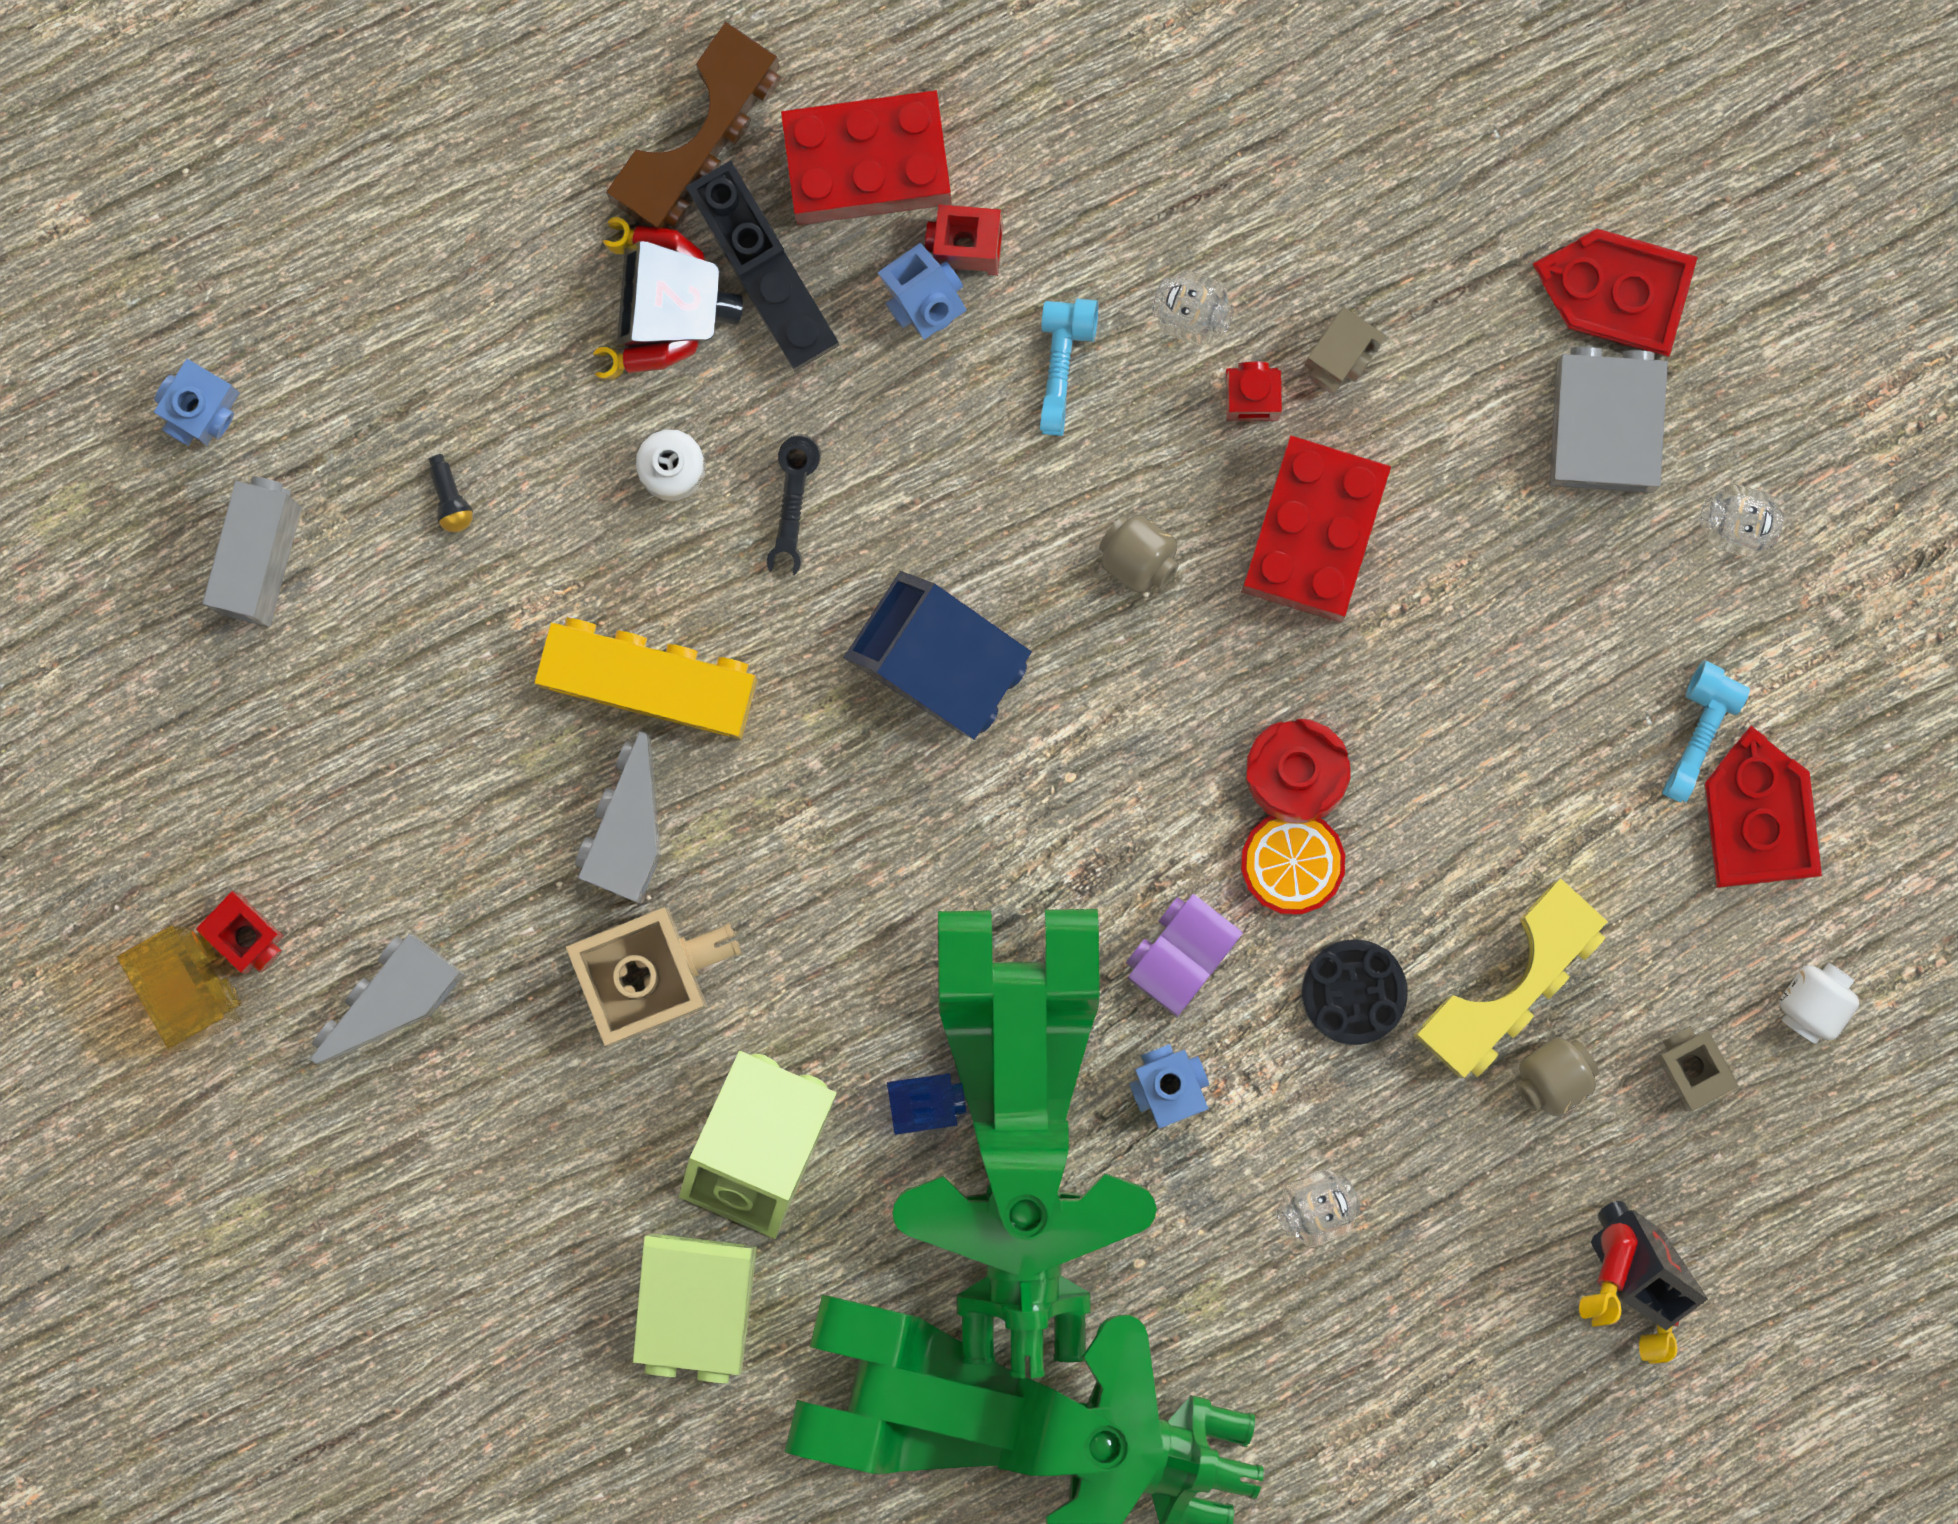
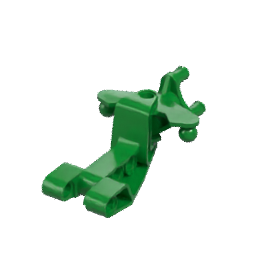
(1018, 1053)
(930, 1411)

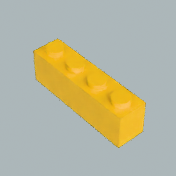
(645, 679)

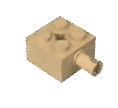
(673, 964)

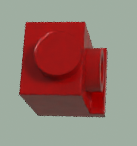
(980, 225)
(1253, 392)
(222, 932)

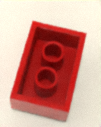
(866, 157)
(1316, 529)

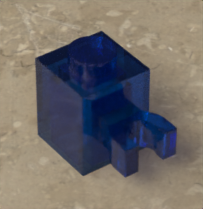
(925, 1103)

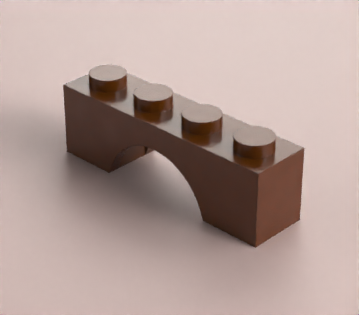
(655, 183)

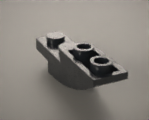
(762, 266)

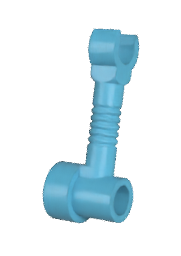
(1066, 323)
(1717, 696)

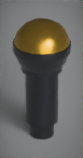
(453, 511)

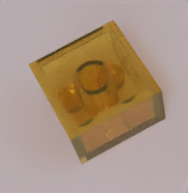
(181, 987)

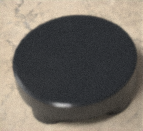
(1354, 992)

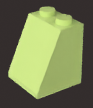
(757, 1143)
(693, 1306)

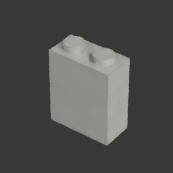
(1608, 421)
(253, 551)

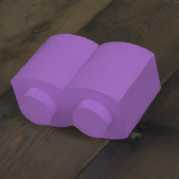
(1183, 954)

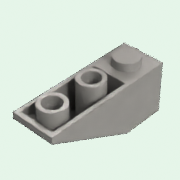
(628, 838)
(401, 994)

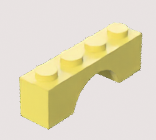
(1556, 931)

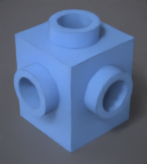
(922, 291)
(181, 392)
(1185, 1101)

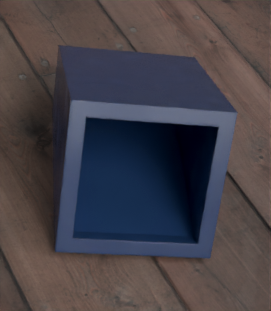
(939, 654)

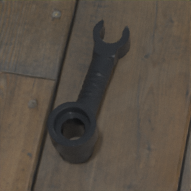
(792, 498)

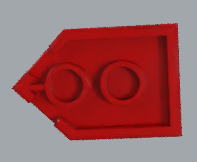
(1619, 289)
(1761, 816)

